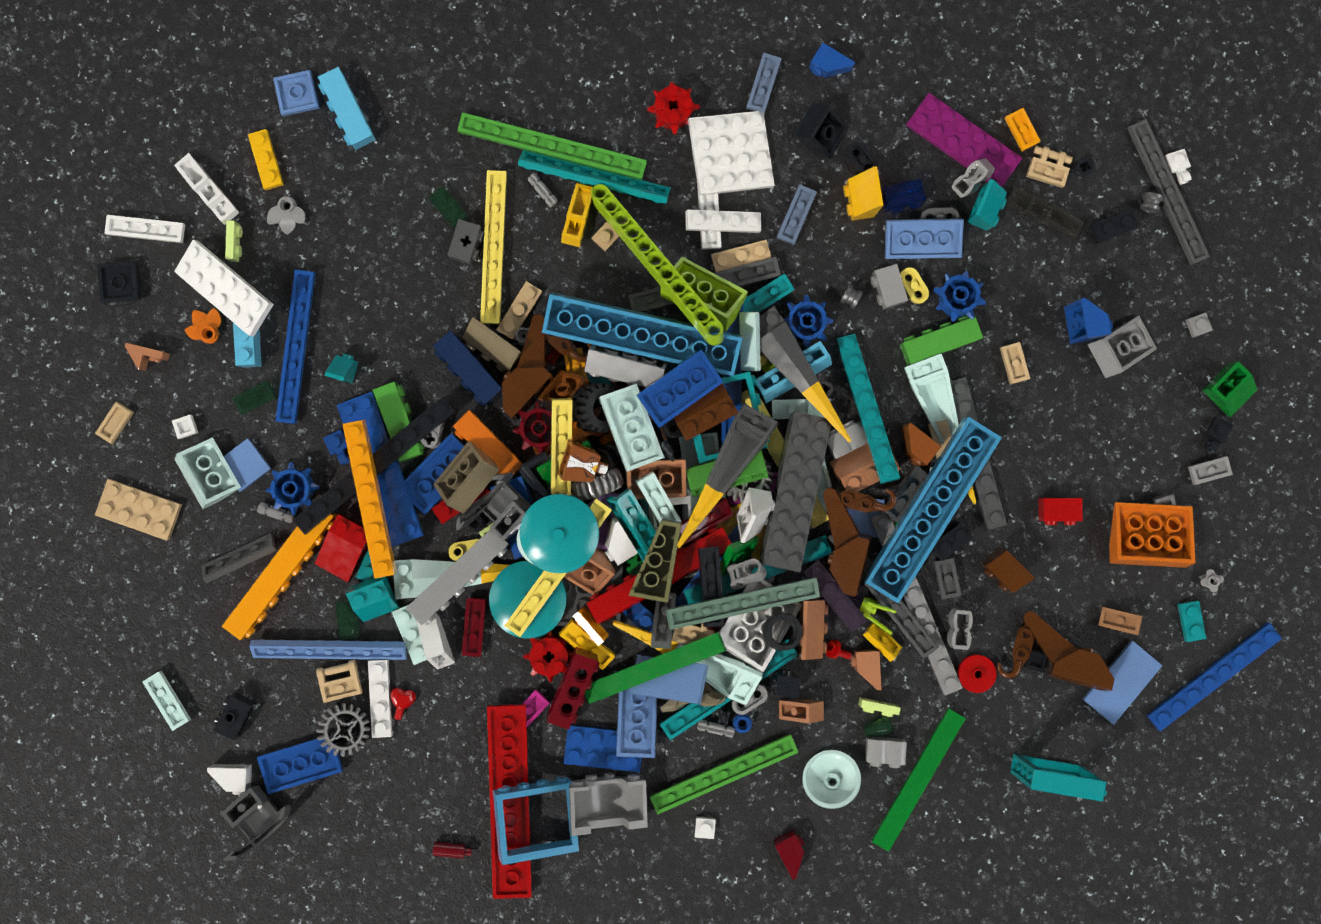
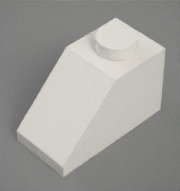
(618, 543)
(232, 777)

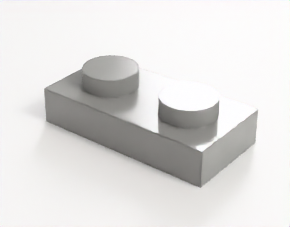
(1210, 470)

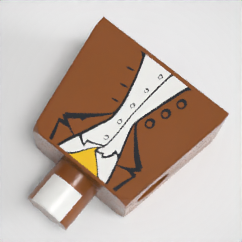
(580, 463)

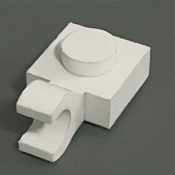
(1178, 163)

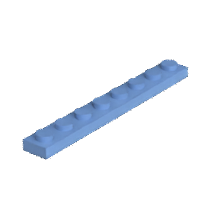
(328, 649)

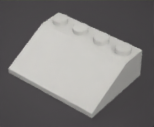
(744, 632)

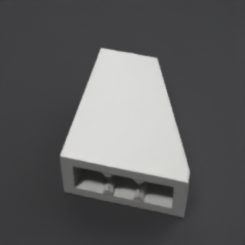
(435, 643)

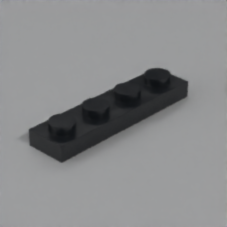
(710, 578)

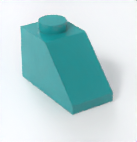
(342, 368)

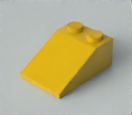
(863, 195)

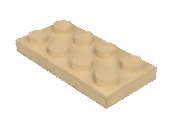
(138, 509)

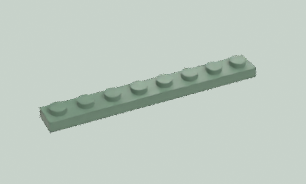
(742, 603)

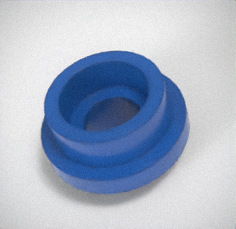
(742, 729)

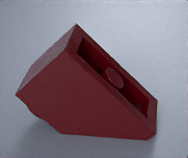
(791, 851)

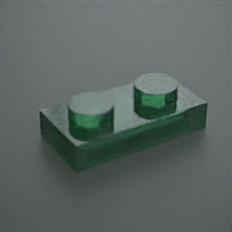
(447, 206)
(254, 398)
(347, 621)

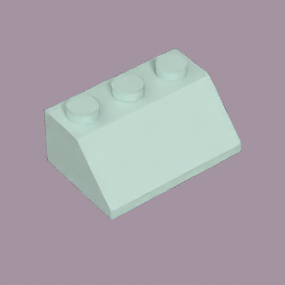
(207, 473)

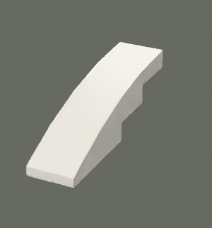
(206, 188)

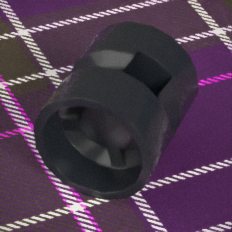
(610, 454)

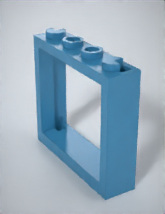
(535, 851)

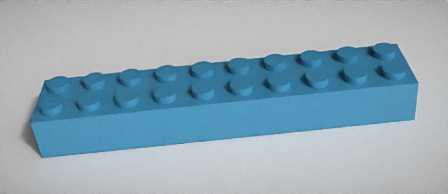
(636, 332)
(931, 509)

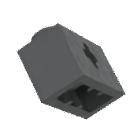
(463, 232)

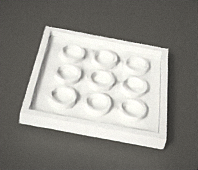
(731, 152)

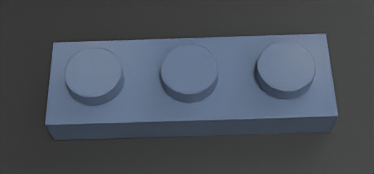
(763, 83)
(796, 214)

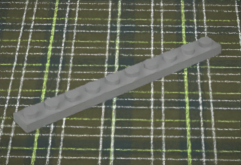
(918, 606)

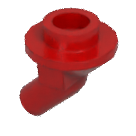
(834, 650)

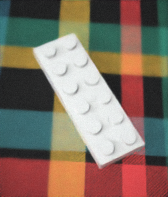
(223, 288)

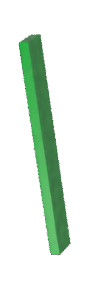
(655, 667)
(918, 779)

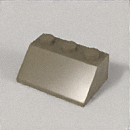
(491, 345)
(465, 477)

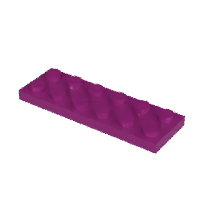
(961, 138)

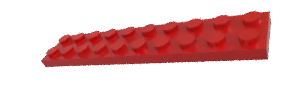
(508, 768)

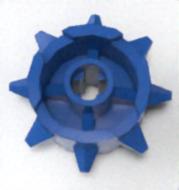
(962, 286)
(817, 322)
(292, 499)

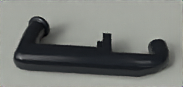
(532, 478)

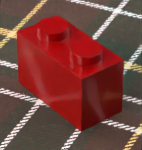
(1060, 509)

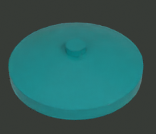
(559, 533)
(512, 587)

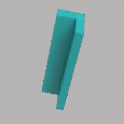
(633, 521)

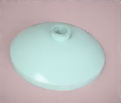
(831, 766)

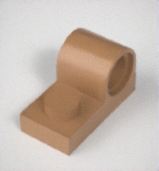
(1120, 621)

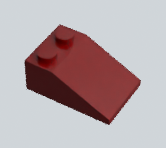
(343, 547)

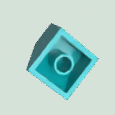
(987, 205)
(372, 598)

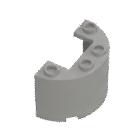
(607, 803)

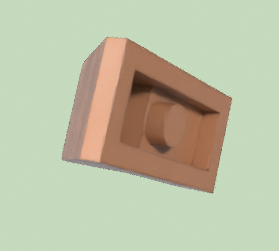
(142, 355)

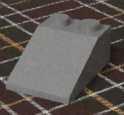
(1123, 347)

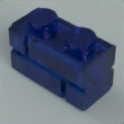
(903, 196)

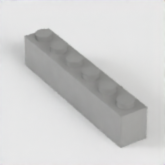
(456, 577)

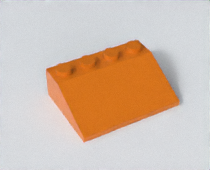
(1152, 535)

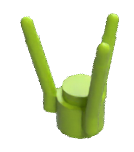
(870, 606)

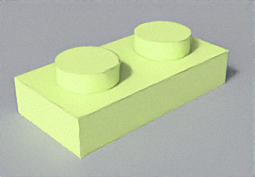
(233, 235)
(887, 709)

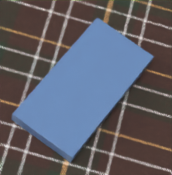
(923, 238)
(1131, 672)
(680, 685)
(636, 725)

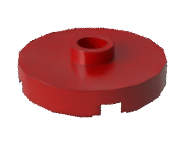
(967, 670)

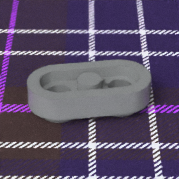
(753, 701)

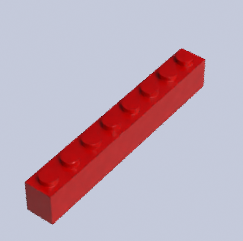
(687, 561)

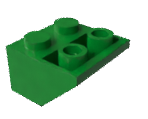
(1231, 388)

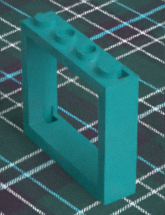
(754, 399)
(1058, 777)

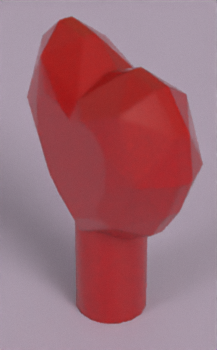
(402, 700)

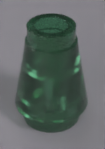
(880, 726)

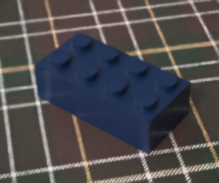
(469, 368)

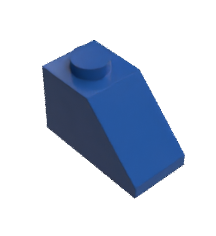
(830, 62)
(640, 616)

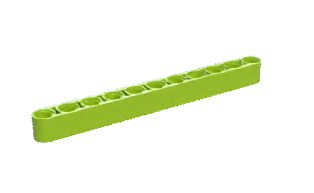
(658, 271)

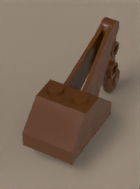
(531, 378)
(851, 547)
(1067, 662)

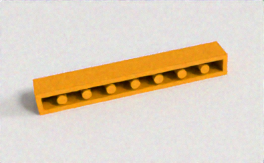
(369, 498)
(275, 579)

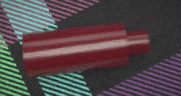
(451, 850)

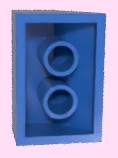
(1086, 321)

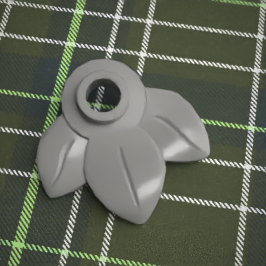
(286, 217)

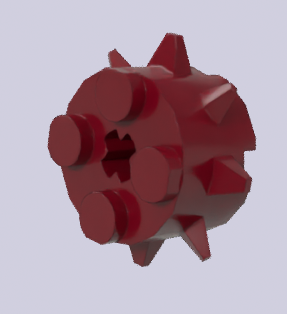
(530, 422)

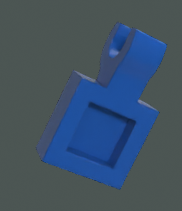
(337, 445)

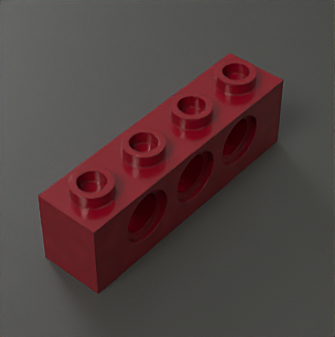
(566, 716)

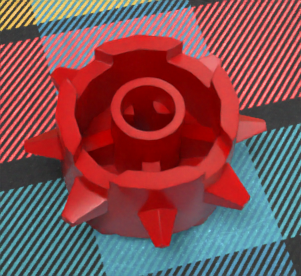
(673, 96)
(540, 648)

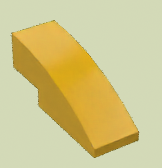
(577, 215)

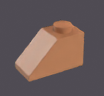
(867, 664)
(801, 710)

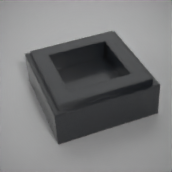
(1036, 661)

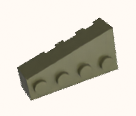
(658, 567)

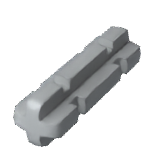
(543, 191)
(279, 514)
(715, 728)

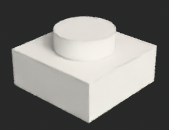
(185, 426)
(705, 827)

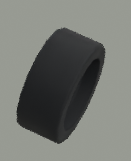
(797, 631)

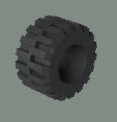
(583, 408)

